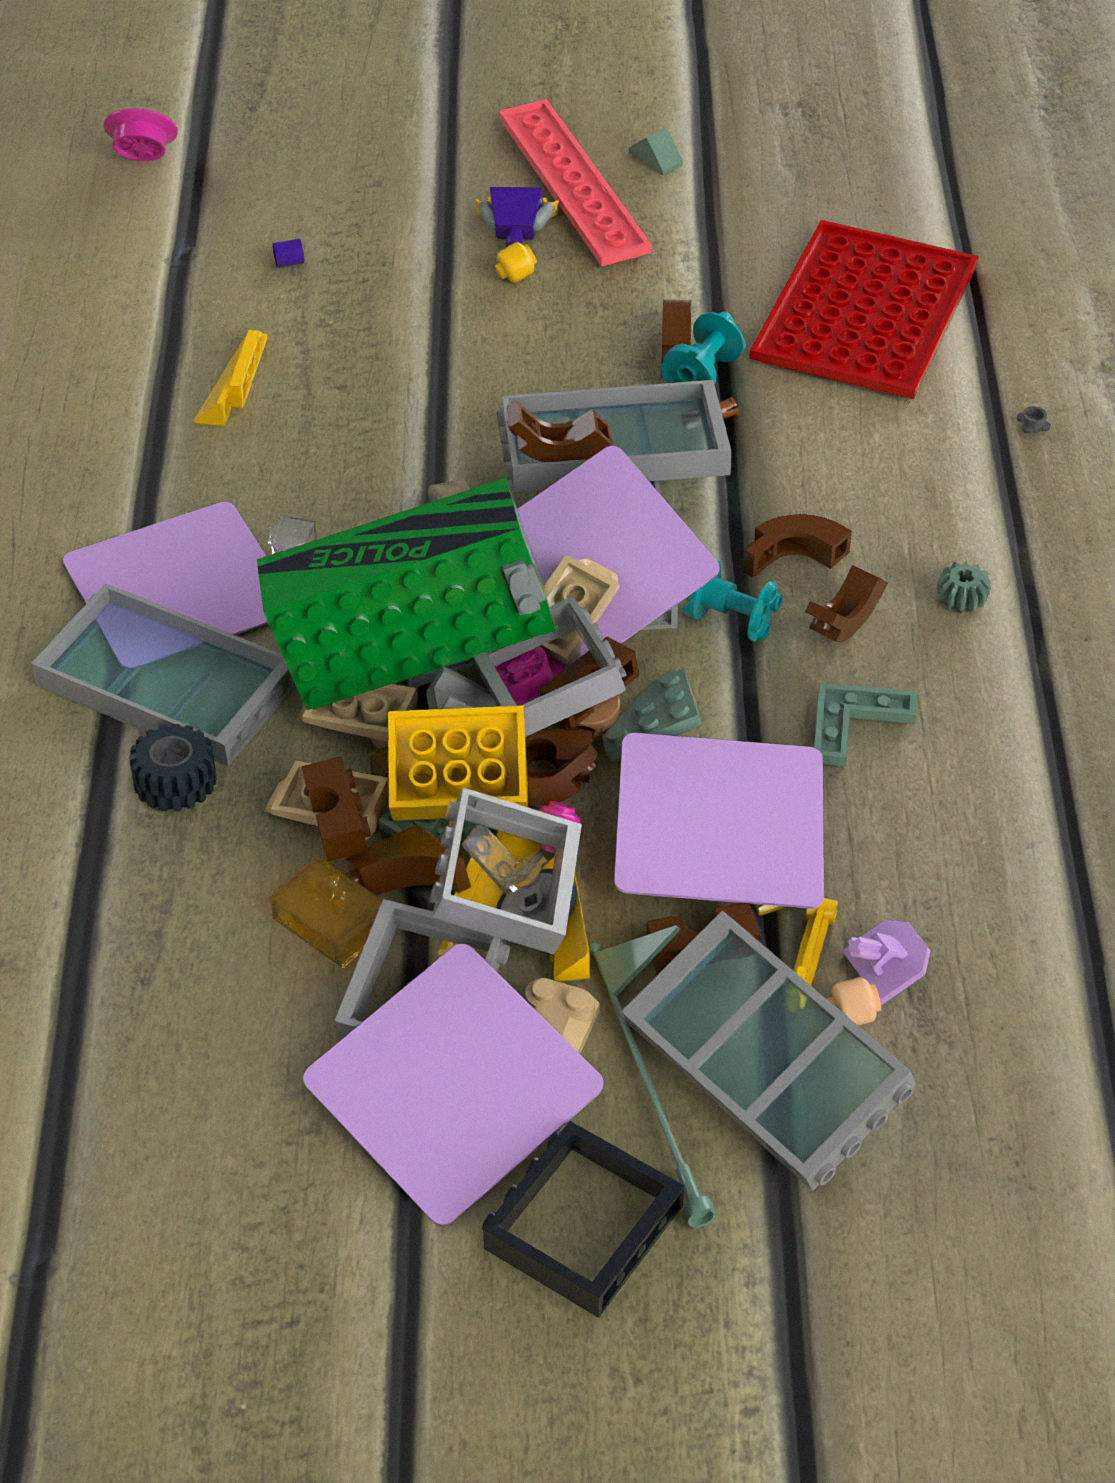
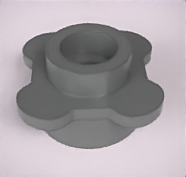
(1033, 420)

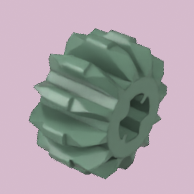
(963, 586)

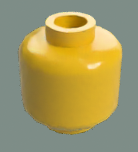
(515, 262)

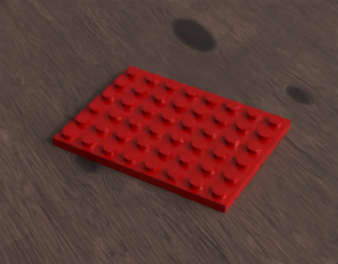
(865, 309)

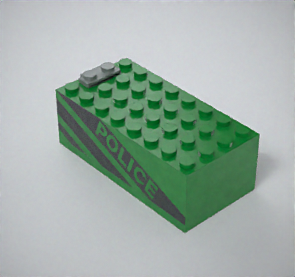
(404, 595)

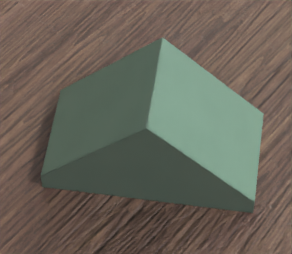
(658, 152)

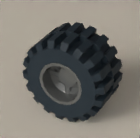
(173, 767)

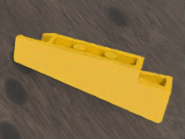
(572, 955)

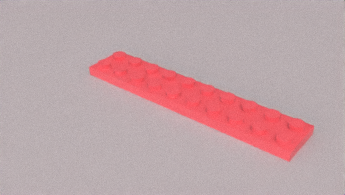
(575, 182)

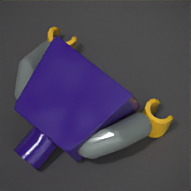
(516, 212)

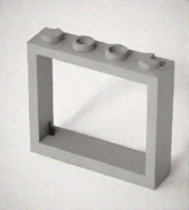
(571, 697)
(524, 823)
(412, 919)

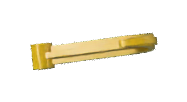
(814, 938)

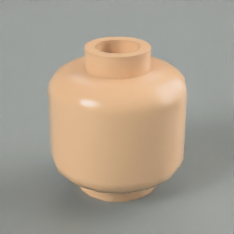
(856, 1000)

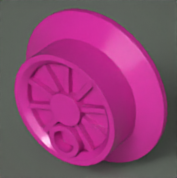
(140, 133)
(528, 674)

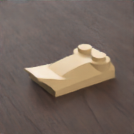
(591, 587)
(364, 713)
(292, 800)
(565, 1008)

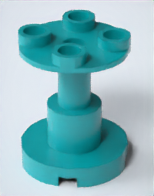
(715, 338)
(723, 596)

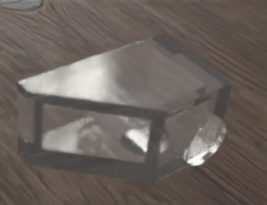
(291, 533)

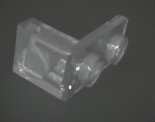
(499, 862)

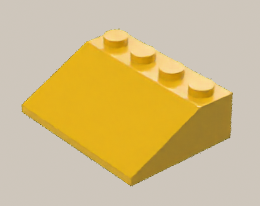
(454, 749)

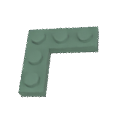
(841, 702)

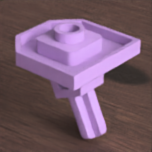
(889, 956)

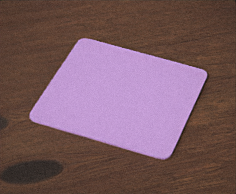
(624, 524)
(189, 564)
(720, 821)
(453, 1083)

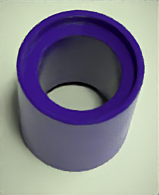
(288, 252)

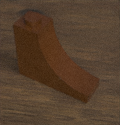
(403, 862)

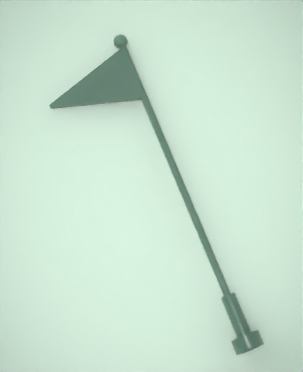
(618, 968)

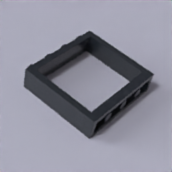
(596, 1294)

